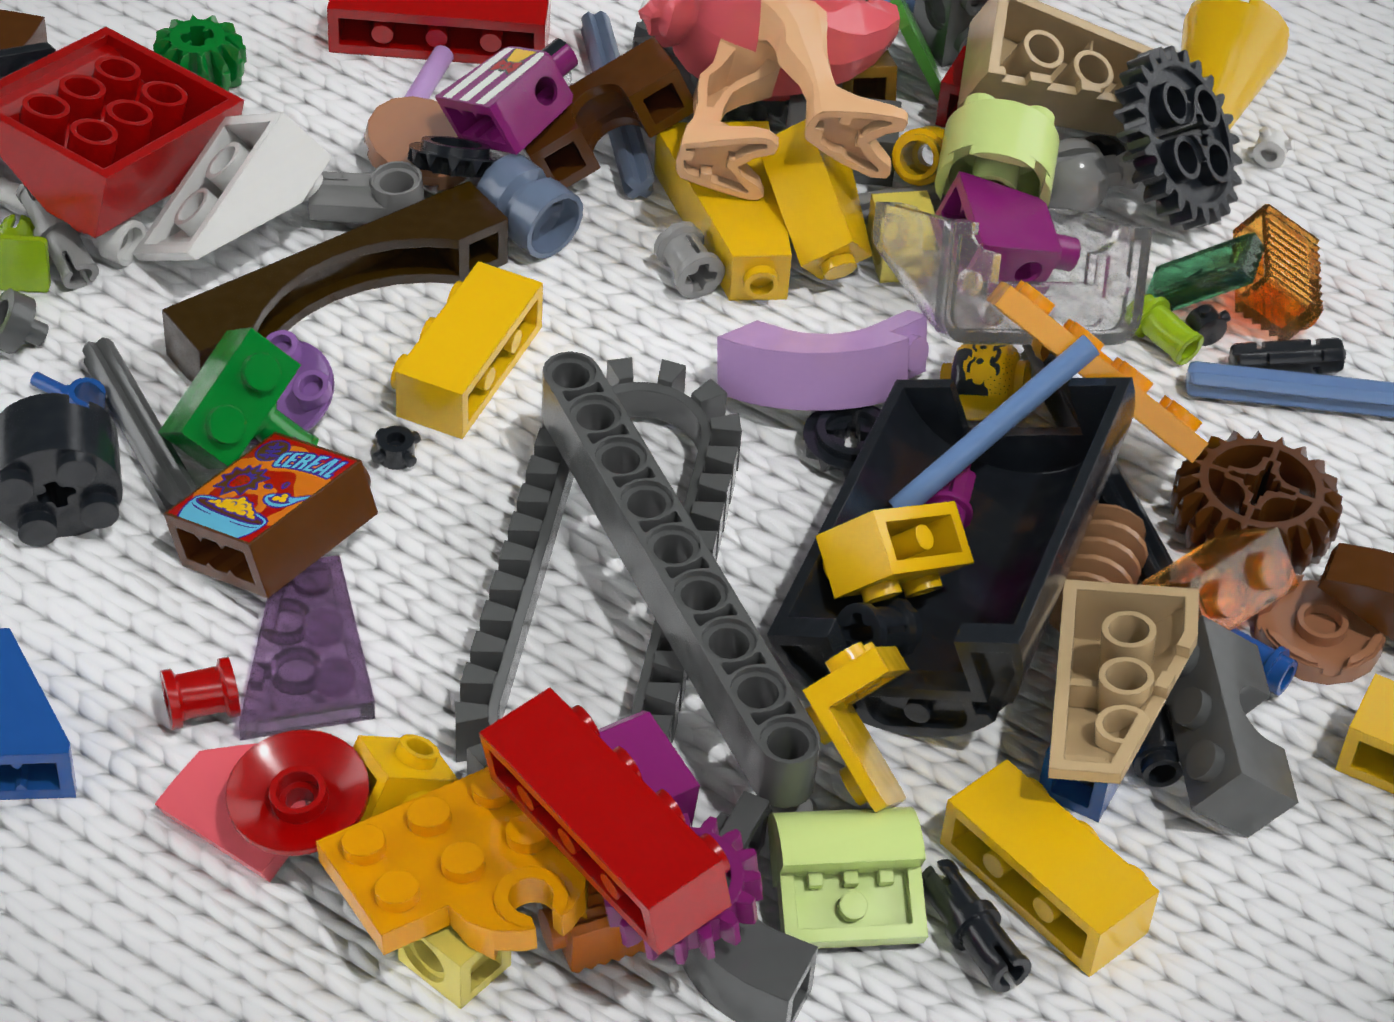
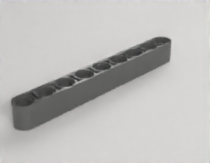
(681, 582)

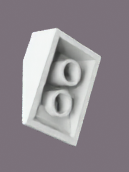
(239, 181)

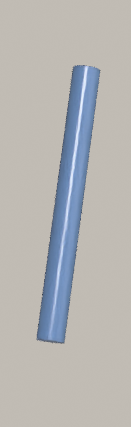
(997, 424)

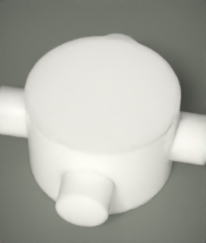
(1271, 148)

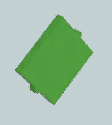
(918, 46)

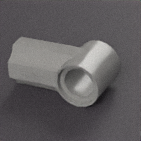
(366, 196)

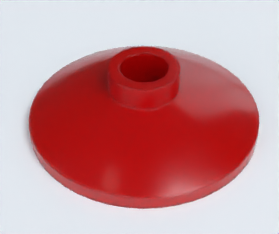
(294, 769)

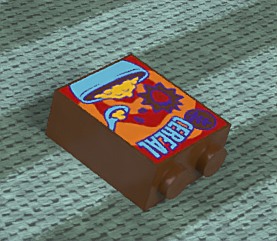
(271, 514)

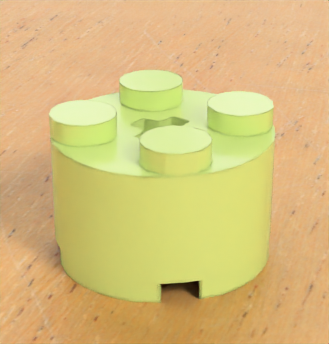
(1000, 144)

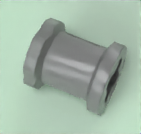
(689, 259)

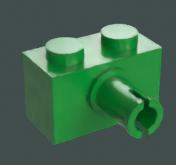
(234, 401)

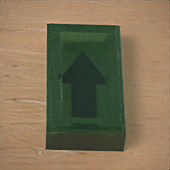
(1208, 272)

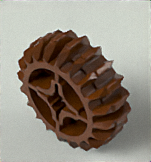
(1258, 486)

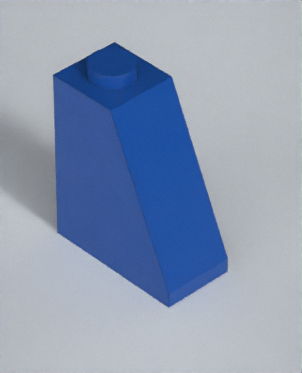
(33, 745)

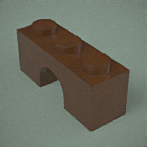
(630, 90)

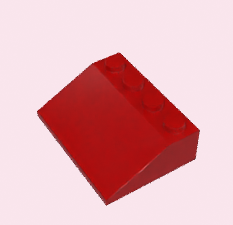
(106, 128)

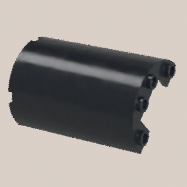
(1025, 530)

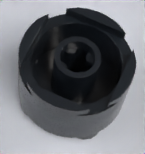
(58, 468)

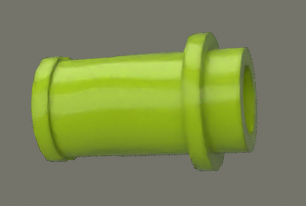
(1168, 330)

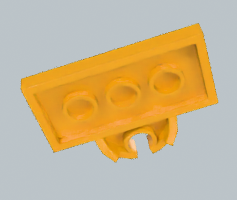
(1031, 313)
(456, 862)

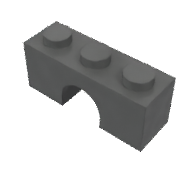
(1224, 760)

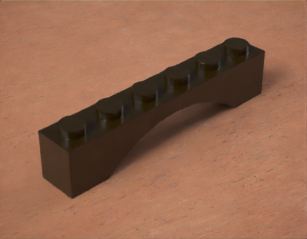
(417, 244)

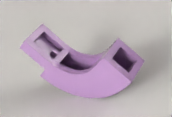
(821, 371)

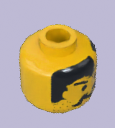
(986, 376)

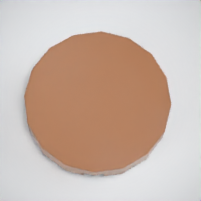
(402, 123)
(1320, 634)

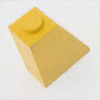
(818, 206)

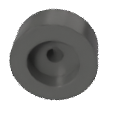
(18, 322)

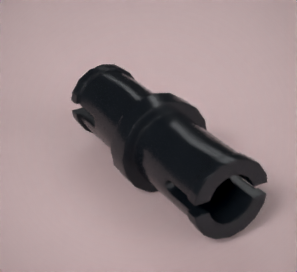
(974, 926)

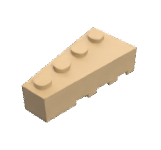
(1048, 60)

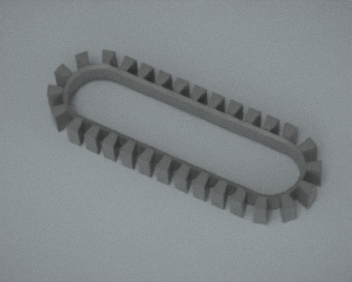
(533, 533)

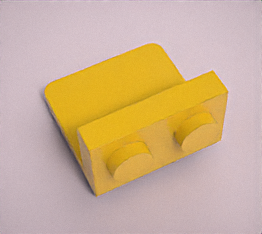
(852, 677)

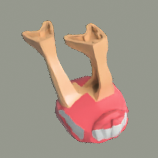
(767, 54)

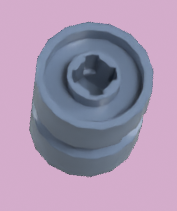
(538, 208)

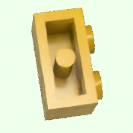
(894, 551)

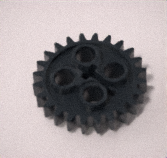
(1179, 170)

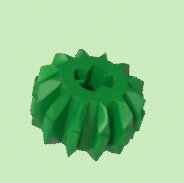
(205, 49)

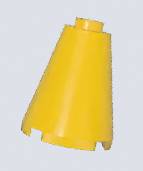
(1237, 46)

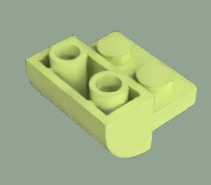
(849, 876)

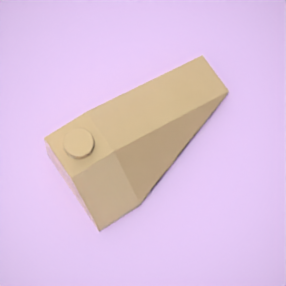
(1115, 672)

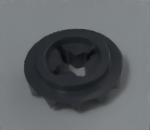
(452, 156)
(827, 432)

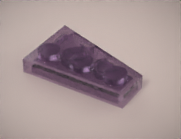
(307, 658)

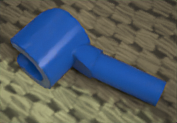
(79, 391)

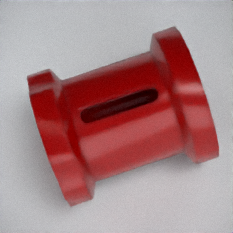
(200, 693)

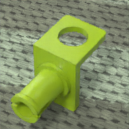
(23, 257)

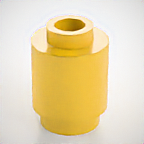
(908, 157)

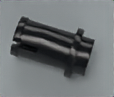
(1158, 756)

